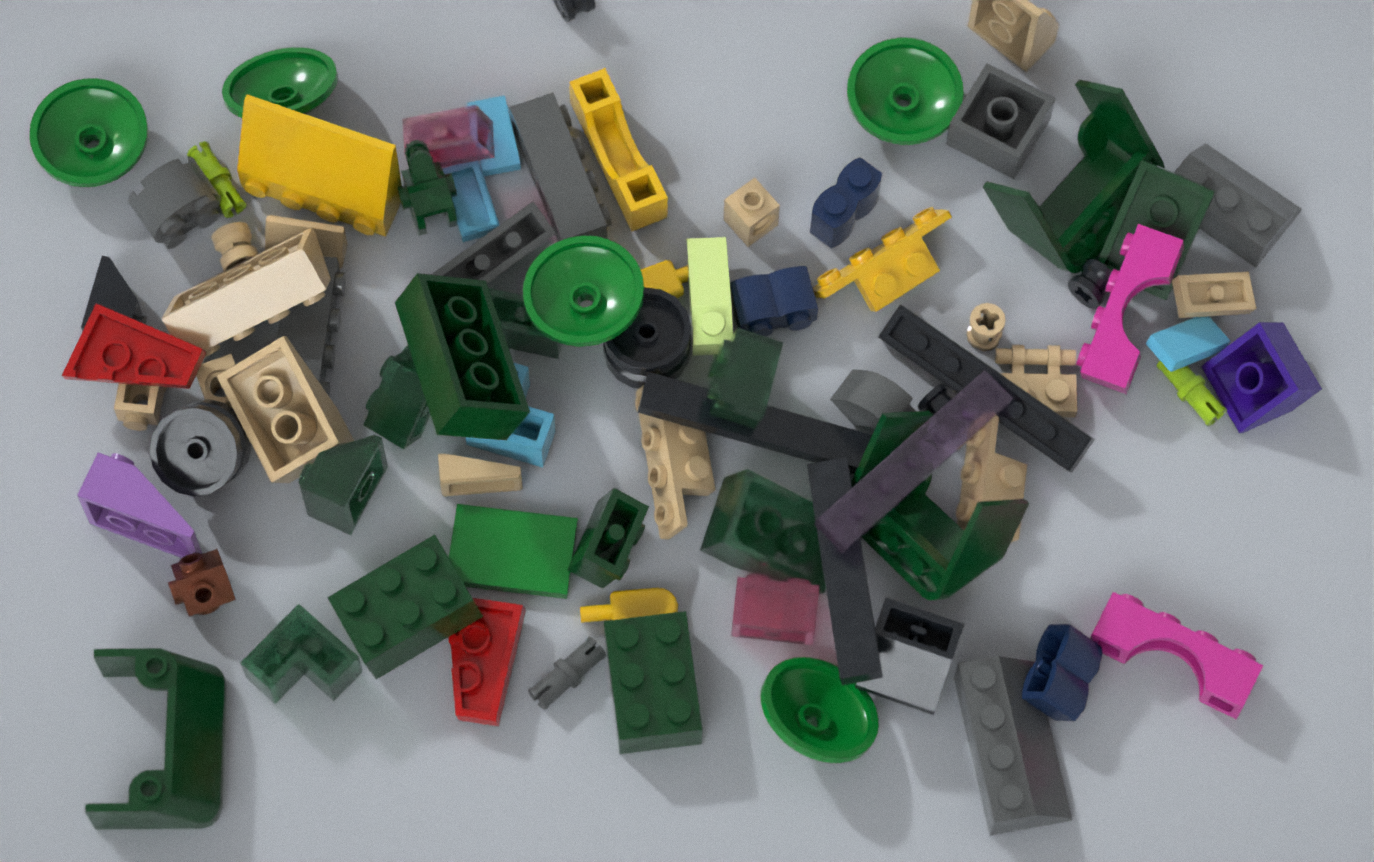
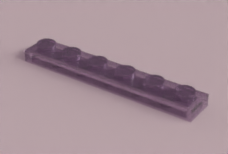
(913, 461)

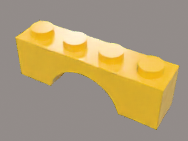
(605, 126)

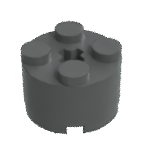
(176, 201)

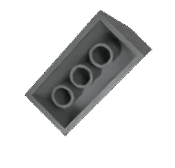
(1010, 747)

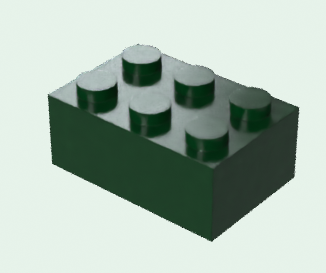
(404, 607)
(653, 682)

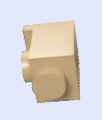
(137, 415)

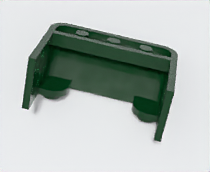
(1083, 208)
(920, 537)
(191, 784)

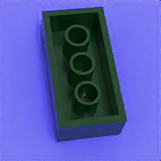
(461, 357)

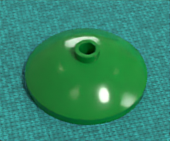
(908, 72)
(284, 76)
(87, 113)
(579, 272)
(817, 712)

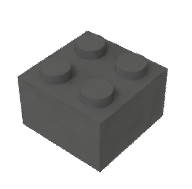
(1000, 121)

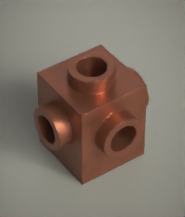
(201, 583)

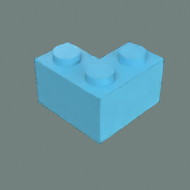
(530, 439)

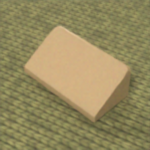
(330, 237)

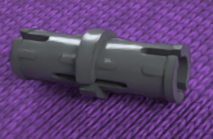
(567, 673)

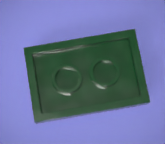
(1163, 204)

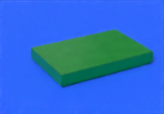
(513, 550)

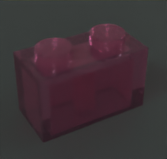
(453, 135)
(775, 609)

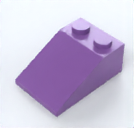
(127, 504)

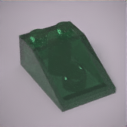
(764, 530)

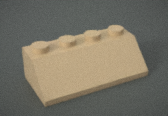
(250, 294)

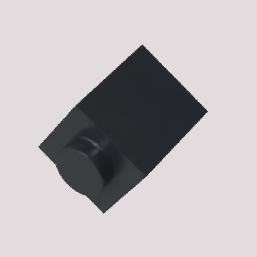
(113, 293)

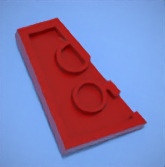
(131, 353)
(484, 661)

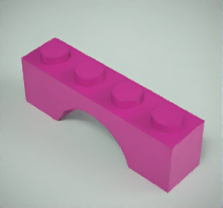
(1148, 262)
(1222, 673)

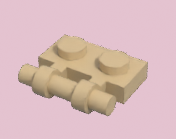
(1052, 388)

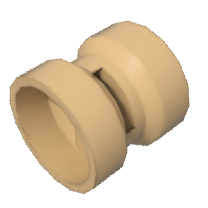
(233, 244)

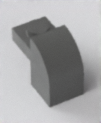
(868, 395)

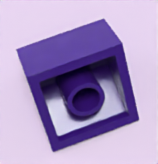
(1261, 376)

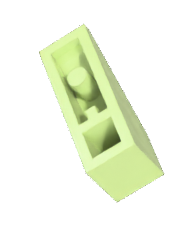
(709, 294)

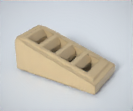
(476, 476)

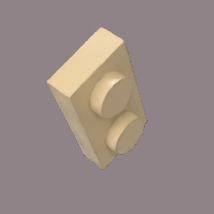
(1213, 294)

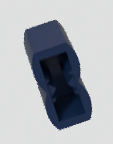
(845, 202)
(774, 301)
(1062, 672)

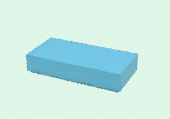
(505, 147)
(473, 202)
(1187, 342)

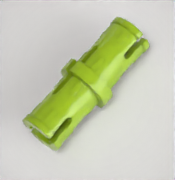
(220, 179)
(1195, 392)

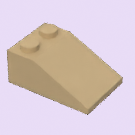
(1014, 28)
(283, 410)

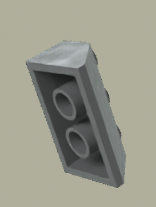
(1244, 210)

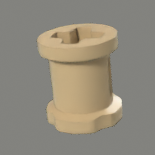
(993, 318)

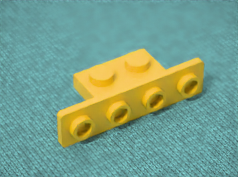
(890, 267)

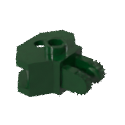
(426, 187)

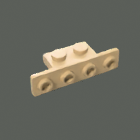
(676, 467)
(988, 475)

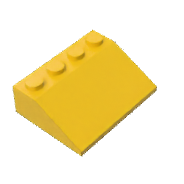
(318, 167)

